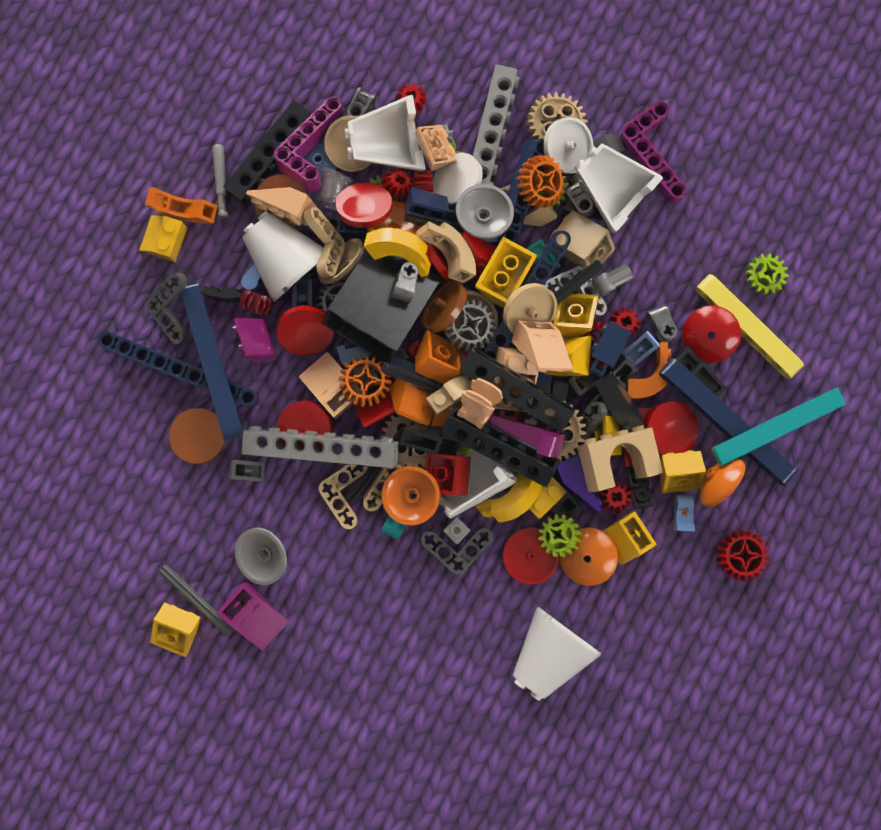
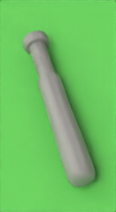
(219, 170)

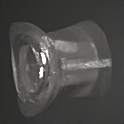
(332, 185)

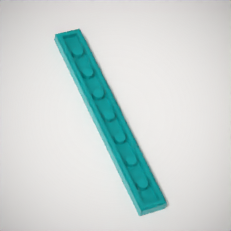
(778, 426)

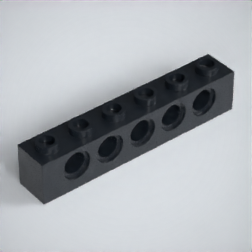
(234, 186)
(511, 379)
(501, 448)

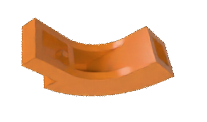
(179, 208)
(644, 388)

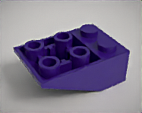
(571, 477)

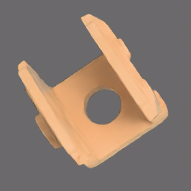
(479, 403)

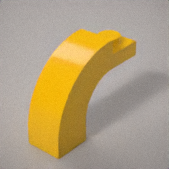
(399, 243)
(512, 504)

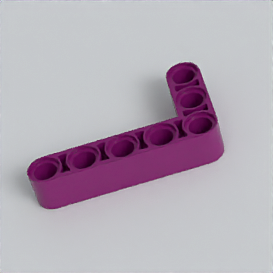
(291, 152)
(650, 153)
(546, 441)

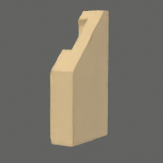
(540, 216)

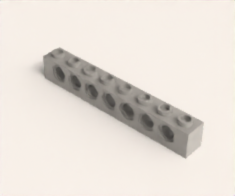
(501, 77)
(253, 446)

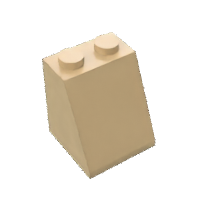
(588, 240)

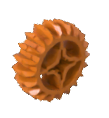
(547, 182)
(356, 381)

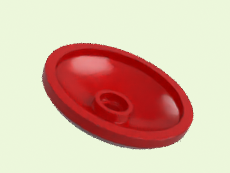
(715, 320)

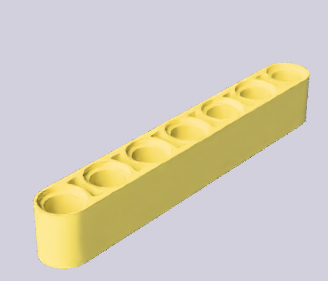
(752, 329)

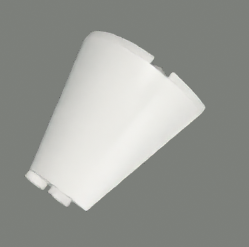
(386, 136)
(615, 183)
(280, 253)
(484, 481)
(550, 656)

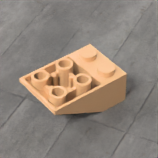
(435, 146)
(283, 203)
(542, 346)
(518, 363)
(324, 382)

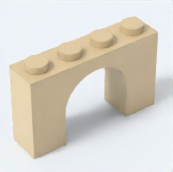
(596, 456)

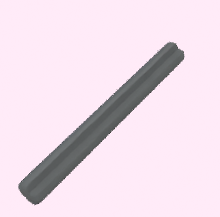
(194, 598)

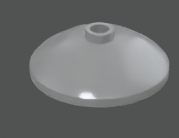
(485, 201)
(254, 560)

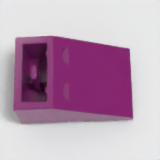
(255, 339)
(252, 616)

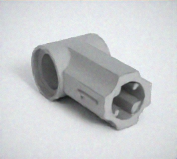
(609, 281)

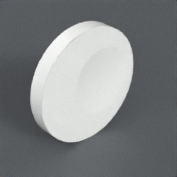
(568, 143)
(457, 177)

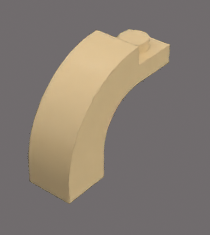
(454, 247)
(449, 394)

